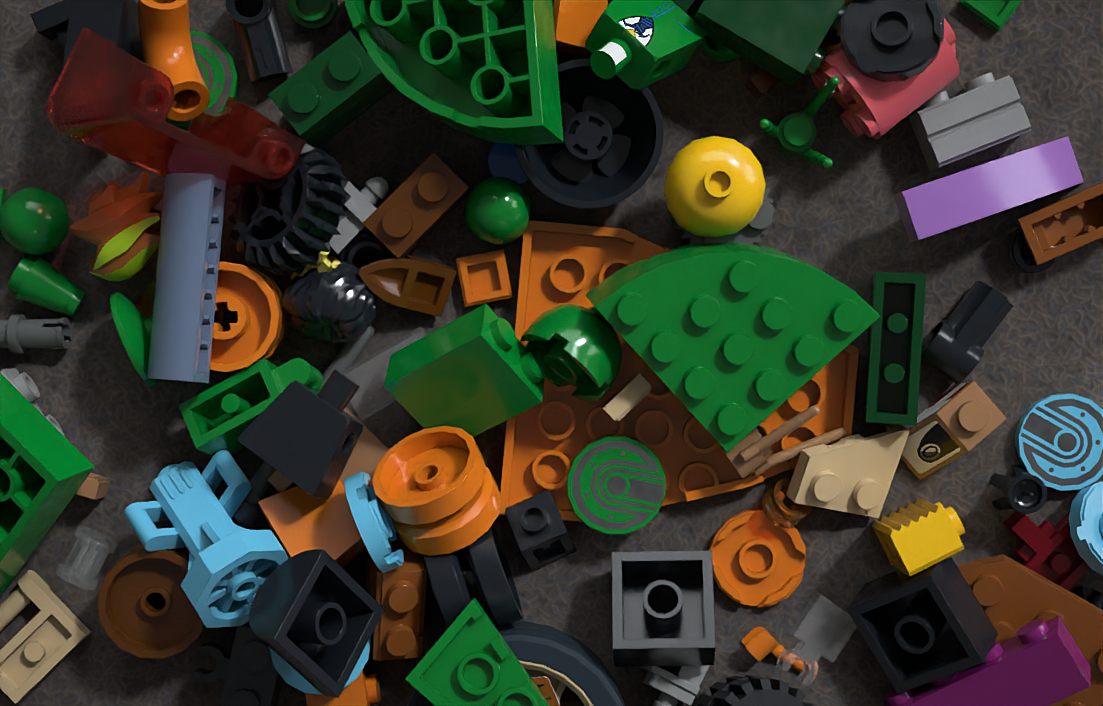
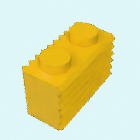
(919, 535)

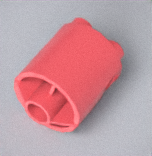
(877, 105)

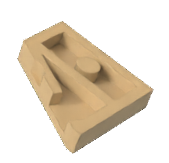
(850, 473)

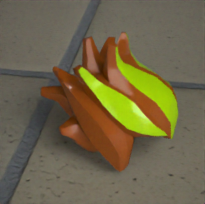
(123, 228)

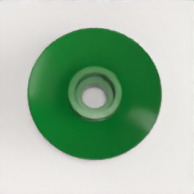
(134, 333)

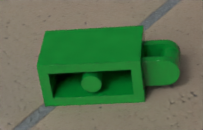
(229, 407)

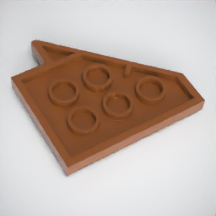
(1018, 595)

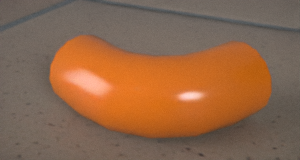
(168, 47)

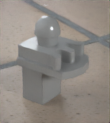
(359, 207)
(675, 687)

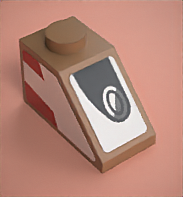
(950, 428)

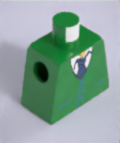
(643, 41)

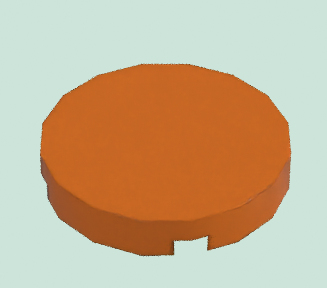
(749, 542)

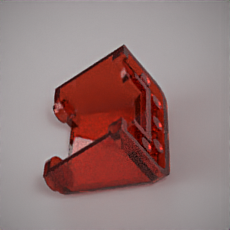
(122, 110)

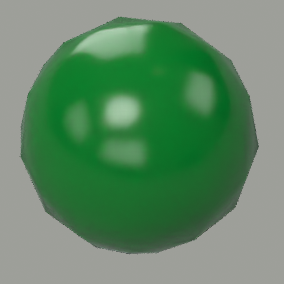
(497, 210)
(34, 221)

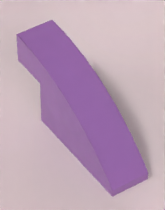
(988, 189)

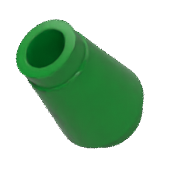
(45, 286)

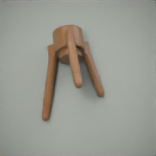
(751, 451)

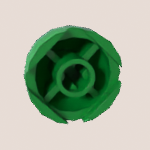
(576, 348)

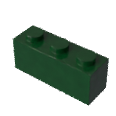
(894, 348)

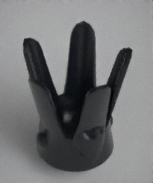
(1023, 492)

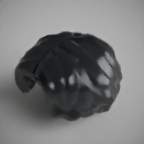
(329, 304)

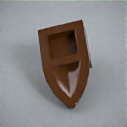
(410, 283)

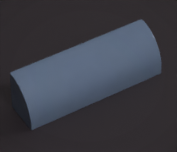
(186, 277)

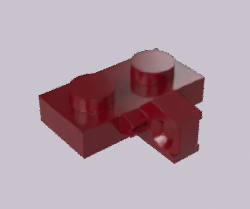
(1048, 549)

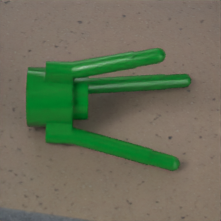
(798, 131)

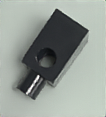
(307, 433)

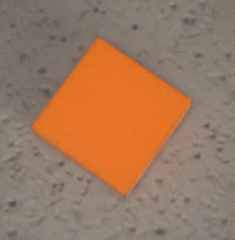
(484, 278)

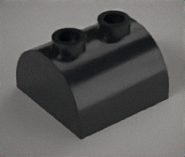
(315, 618)

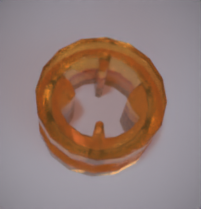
(777, 511)

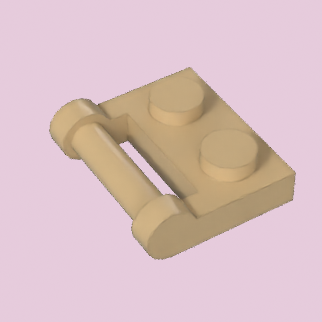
(39, 643)

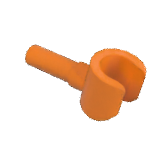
(761, 643)

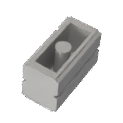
(969, 122)

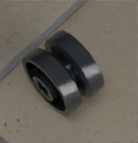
(478, 575)

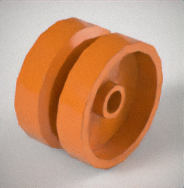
(260, 320)
(437, 490)

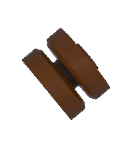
(139, 620)

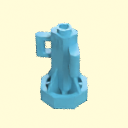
(224, 558)

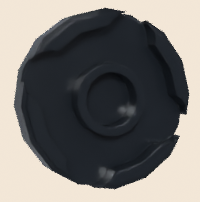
(892, 37)

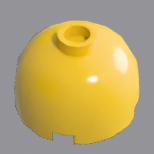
(714, 187)

